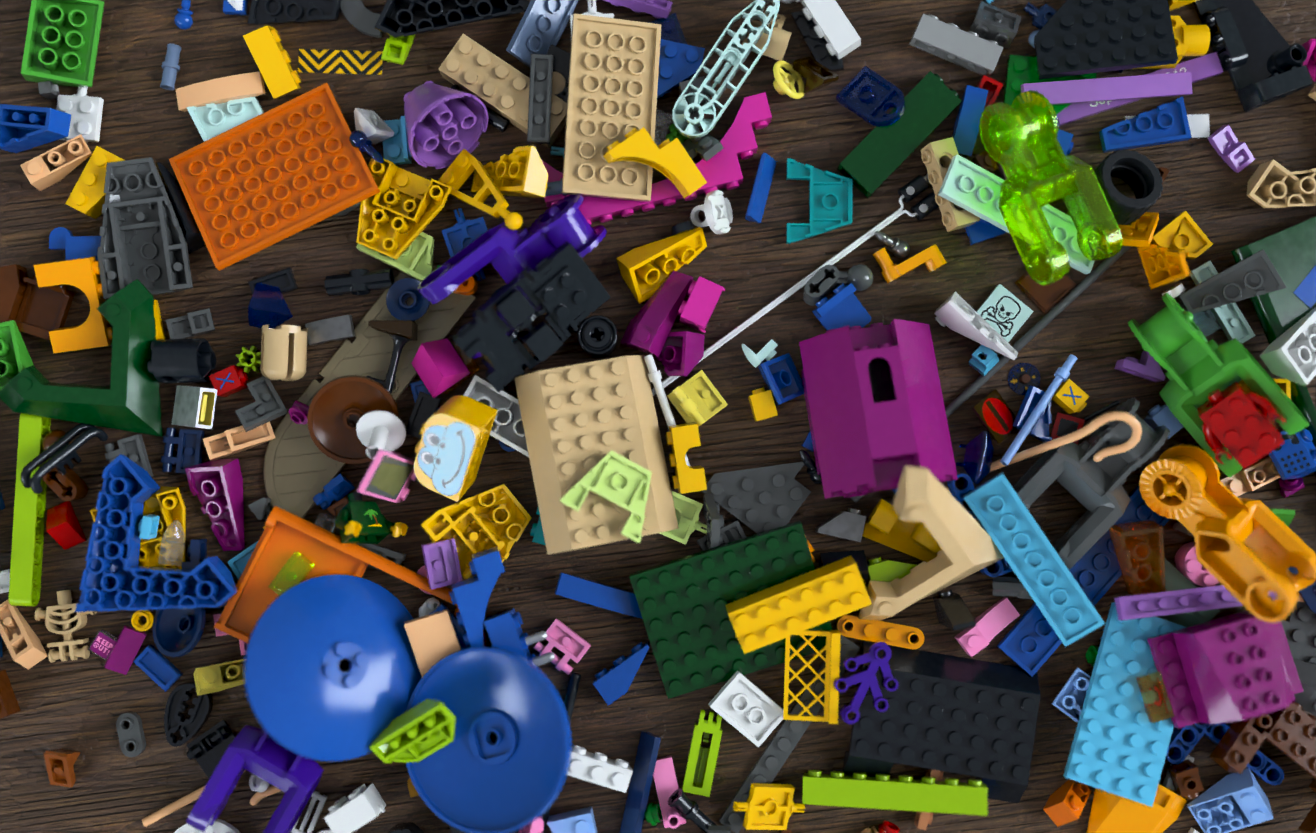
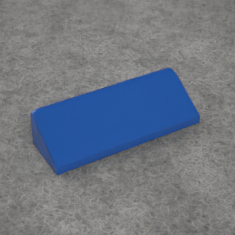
(760, 188)

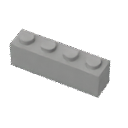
(956, 45)

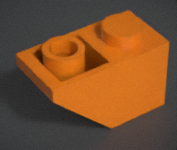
(1067, 802)

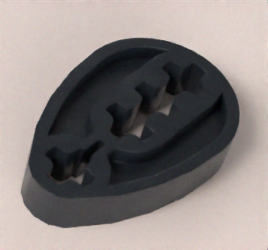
(174, 718)

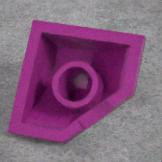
(681, 352)

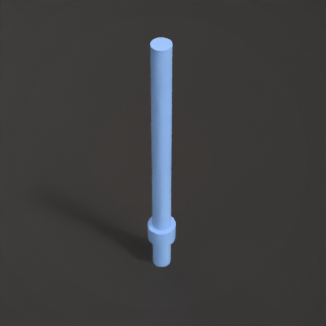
(1061, 375)

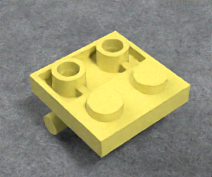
(697, 399)

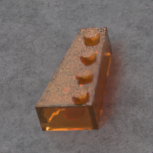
(1140, 556)

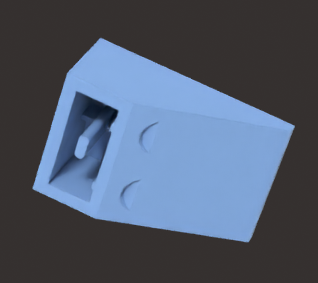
(1073, 694)
(1231, 804)

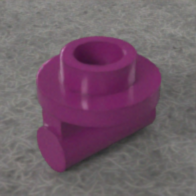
(299, 413)
(1290, 486)

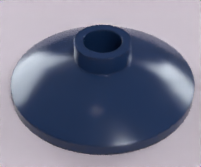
(397, 300)

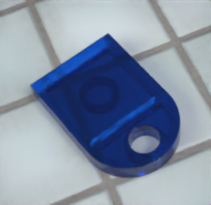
(871, 96)

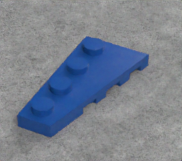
(1158, 126)

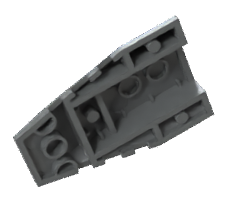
(140, 232)

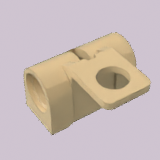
(778, 41)

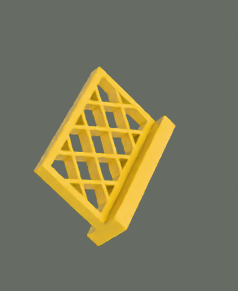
(831, 670)

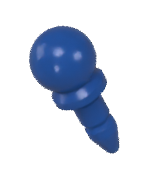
(183, 19)

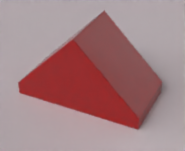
(64, 526)

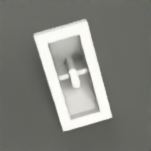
(372, 125)

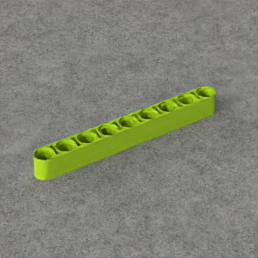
(28, 517)

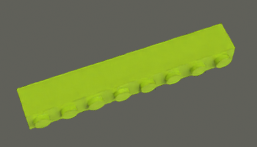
(895, 794)

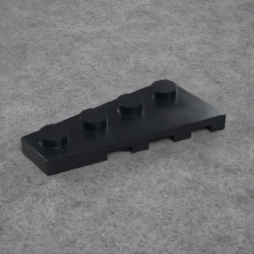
(293, 11)

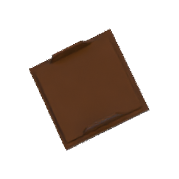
(1044, 296)

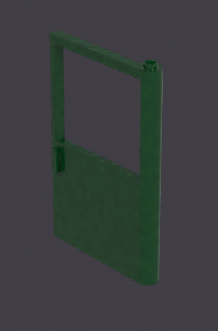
(1293, 257)

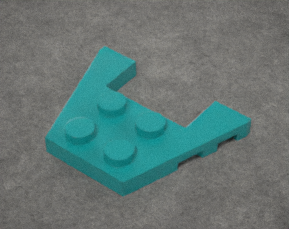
(828, 201)

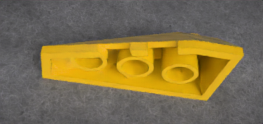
(516, 174)
(651, 264)

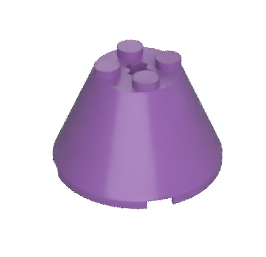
(442, 123)

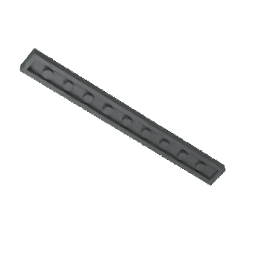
(783, 742)

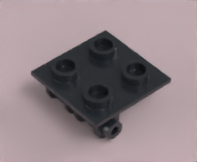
(211, 747)

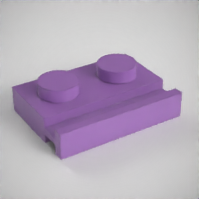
(441, 563)

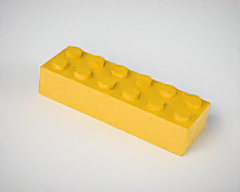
(798, 604)

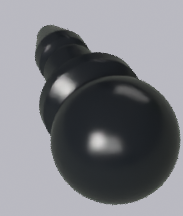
(812, 470)

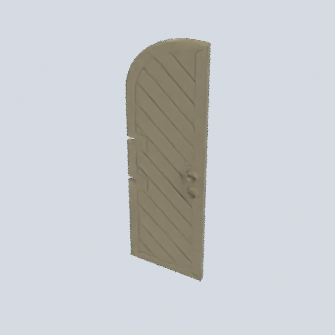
(292, 462)

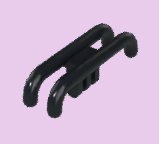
(60, 454)

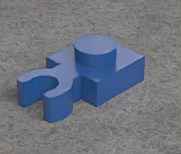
(335, 489)

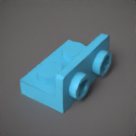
(397, 148)

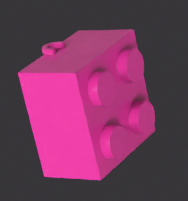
(700, 304)

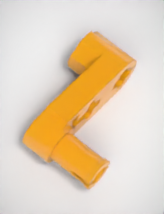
(930, 257)

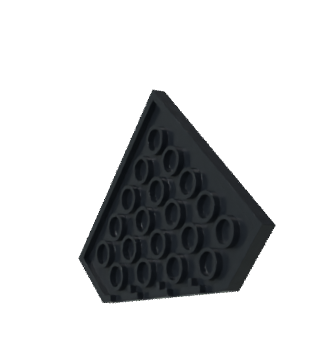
(1105, 37)

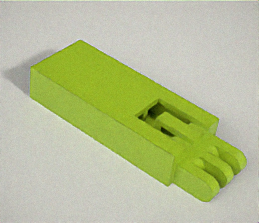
(702, 760)

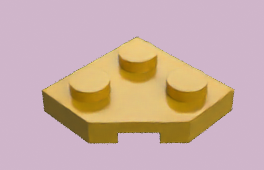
(1183, 236)

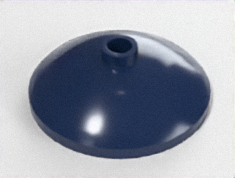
(178, 630)

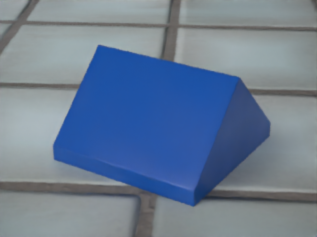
(782, 378)

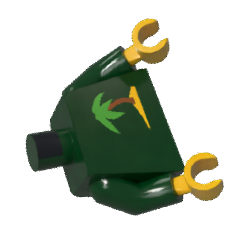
(364, 522)

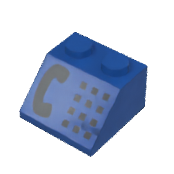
(1295, 456)

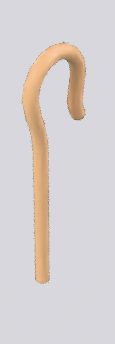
(1086, 430)
(255, 799)

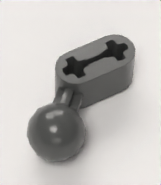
(858, 275)

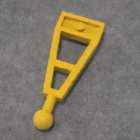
(460, 171)

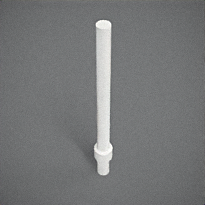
(655, 377)

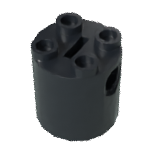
(181, 360)

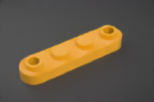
(880, 631)

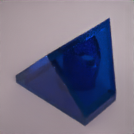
(267, 307)

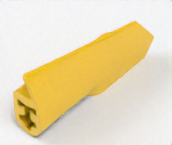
(905, 536)

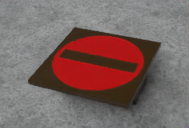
(995, 416)

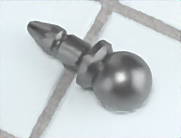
(899, 248)

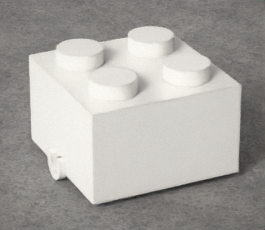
(356, 811)

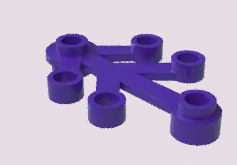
(867, 679)

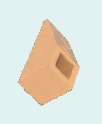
(56, 163)

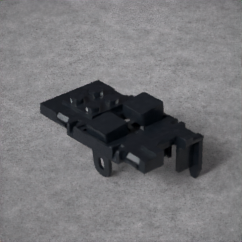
(565, 292)

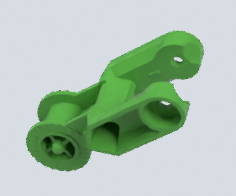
(1203, 366)

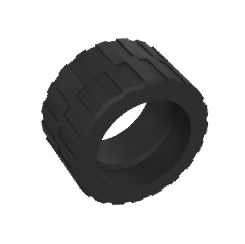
(1139, 175)

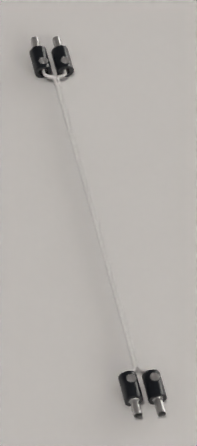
(906, 193)

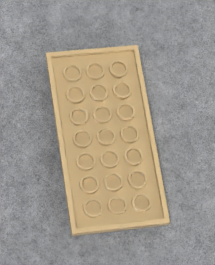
(608, 96)

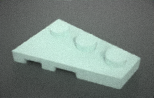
(221, 117)

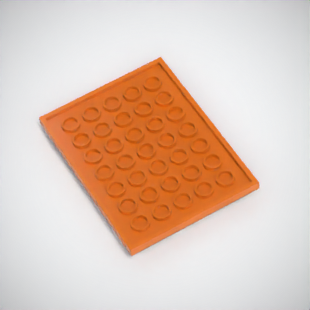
(273, 176)

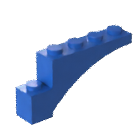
(474, 593)

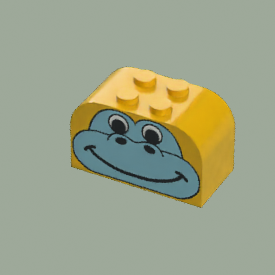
(453, 446)

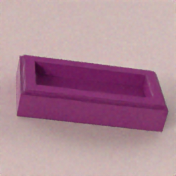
(125, 650)

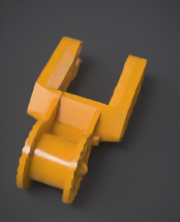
(1233, 535)

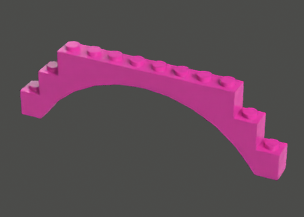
(719, 171)

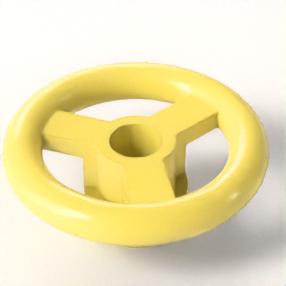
(785, 82)

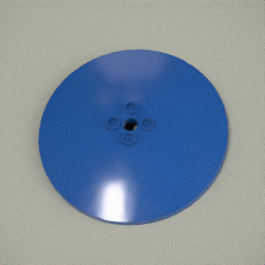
(486, 783)

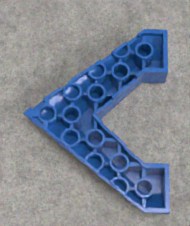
(112, 570)

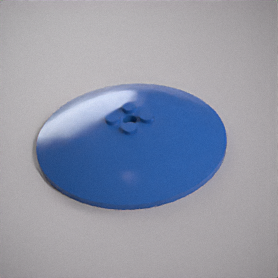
(296, 673)

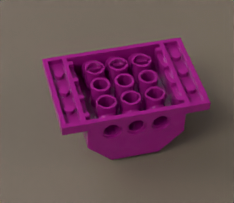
(1226, 669)

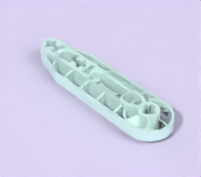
(734, 55)

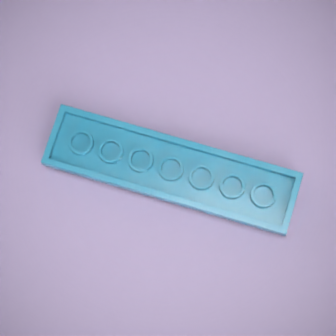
(1033, 559)

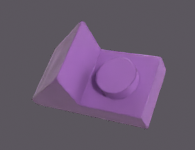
(1145, 368)

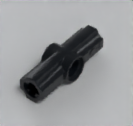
(359, 282)

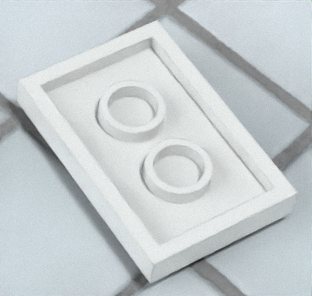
(747, 708)

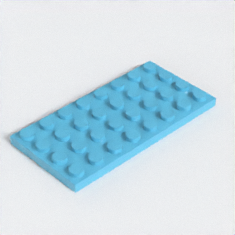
(1114, 740)

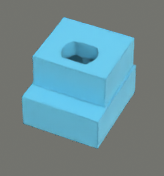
(985, 365)

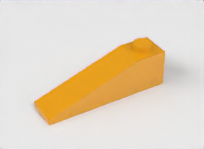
(1163, 265)

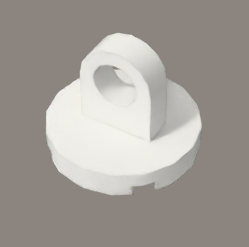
(717, 213)

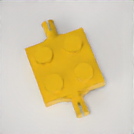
(768, 806)

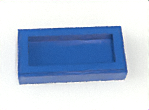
(158, 667)

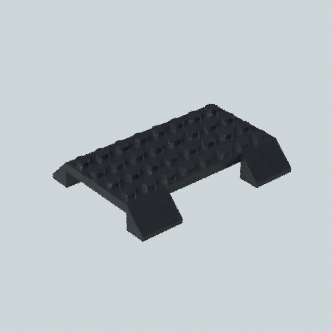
(949, 719)

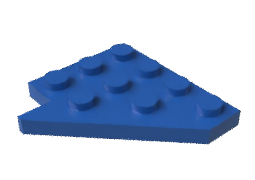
(677, 64)

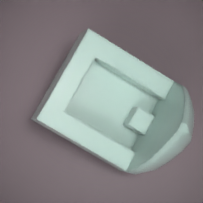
(766, 353)

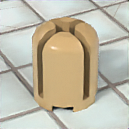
(283, 352)

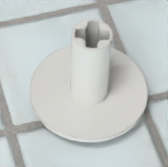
(380, 431)

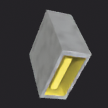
(194, 407)

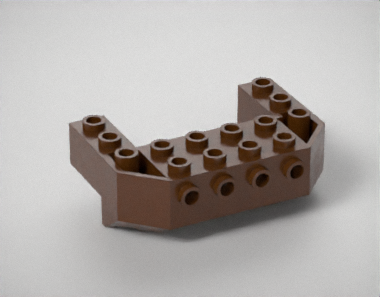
(1286, 729)

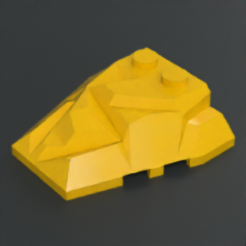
(480, 524)

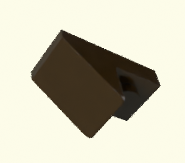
(816, 74)

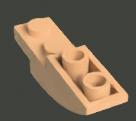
(1252, 477)

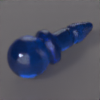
(359, 140)

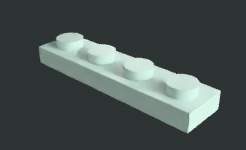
(1228, 315)

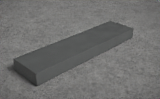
(540, 99)

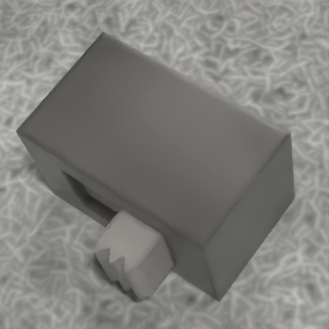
(48, 90)

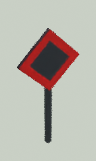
(1067, 424)

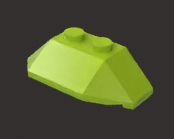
(416, 733)

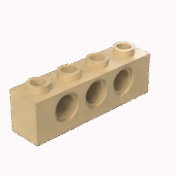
(932, 155)

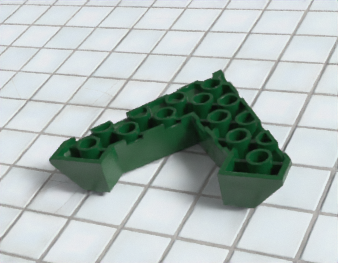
(133, 394)

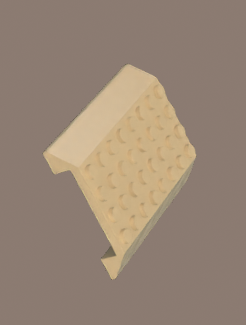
(570, 425)

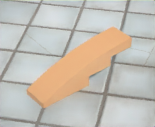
(220, 90)

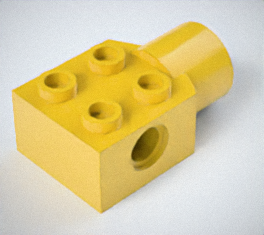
(1189, 40)

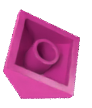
(439, 366)

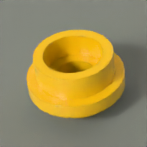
(136, 620)

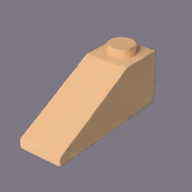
(19, 637)

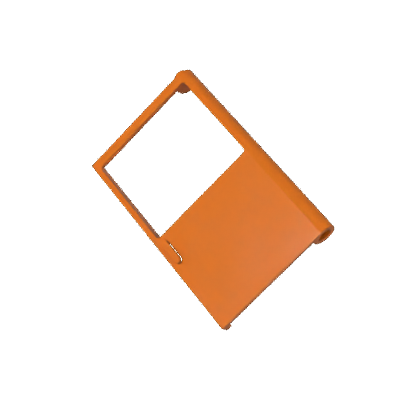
(290, 534)

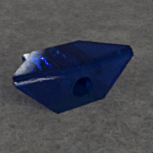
(978, 457)

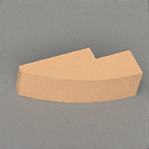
(237, 440)

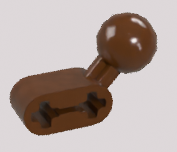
(67, 486)

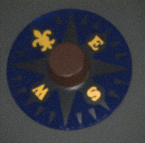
(1023, 376)

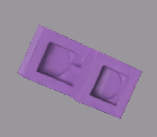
(1233, 152)

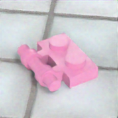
(567, 642)

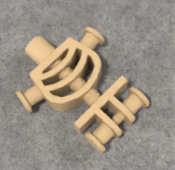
(64, 603)

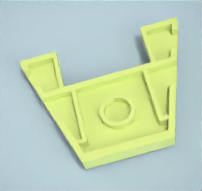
(620, 483)

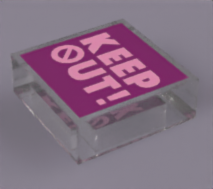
(103, 644)

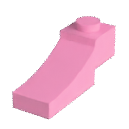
(987, 626)

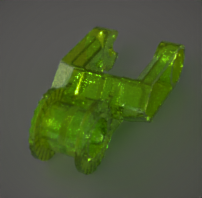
(1039, 173)

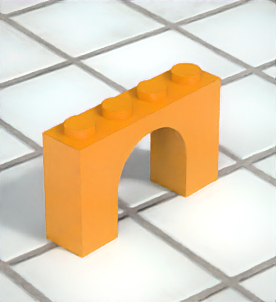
(84, 275)

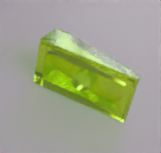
(292, 573)

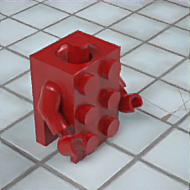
(1241, 424)

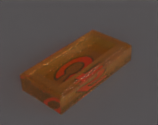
(1155, 697)

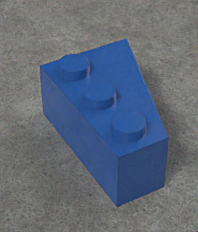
(31, 126)

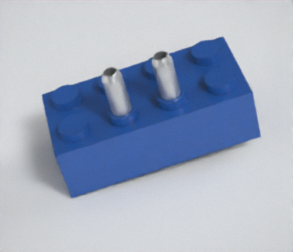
(506, 633)

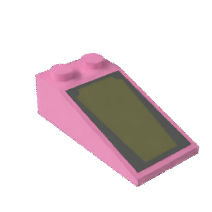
(389, 476)

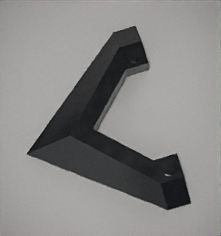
(418, 16)

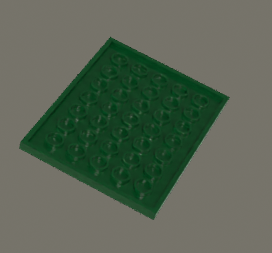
(688, 613)

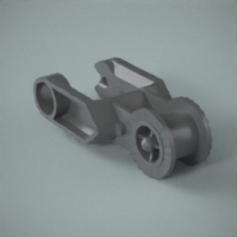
(1091, 482)

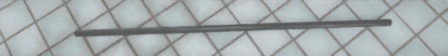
(1028, 336)

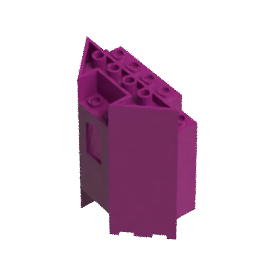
(868, 443)

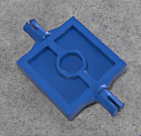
(463, 234)

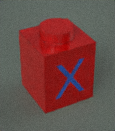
(229, 380)

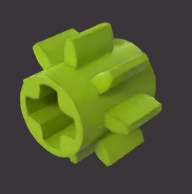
(244, 357)

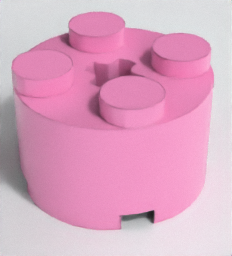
(1191, 568)

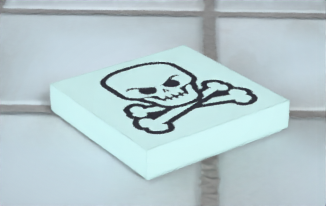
(1004, 312)

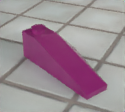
(655, 319)
(221, 495)

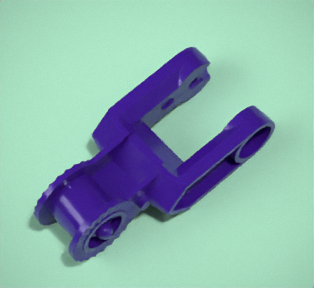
(515, 250)
(268, 760)

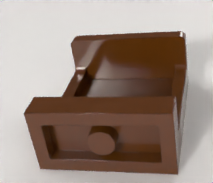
(43, 308)

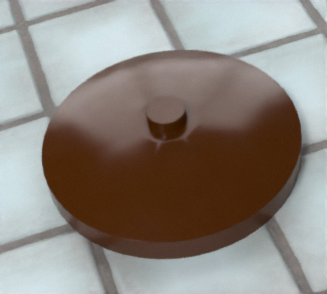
(337, 410)

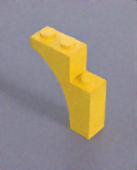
(670, 160)

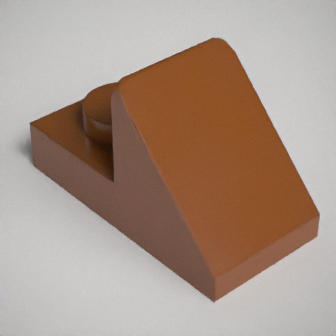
(60, 766)

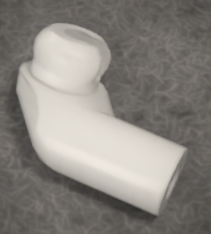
(428, 606)

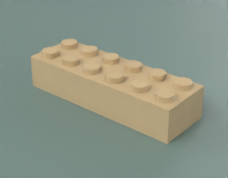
(497, 85)

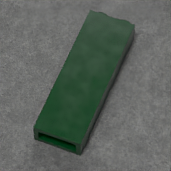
(891, 145)

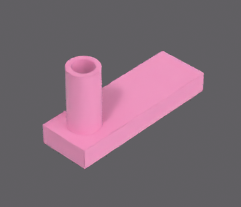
(666, 785)

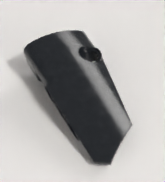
(1253, 52)

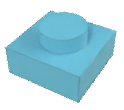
(149, 526)

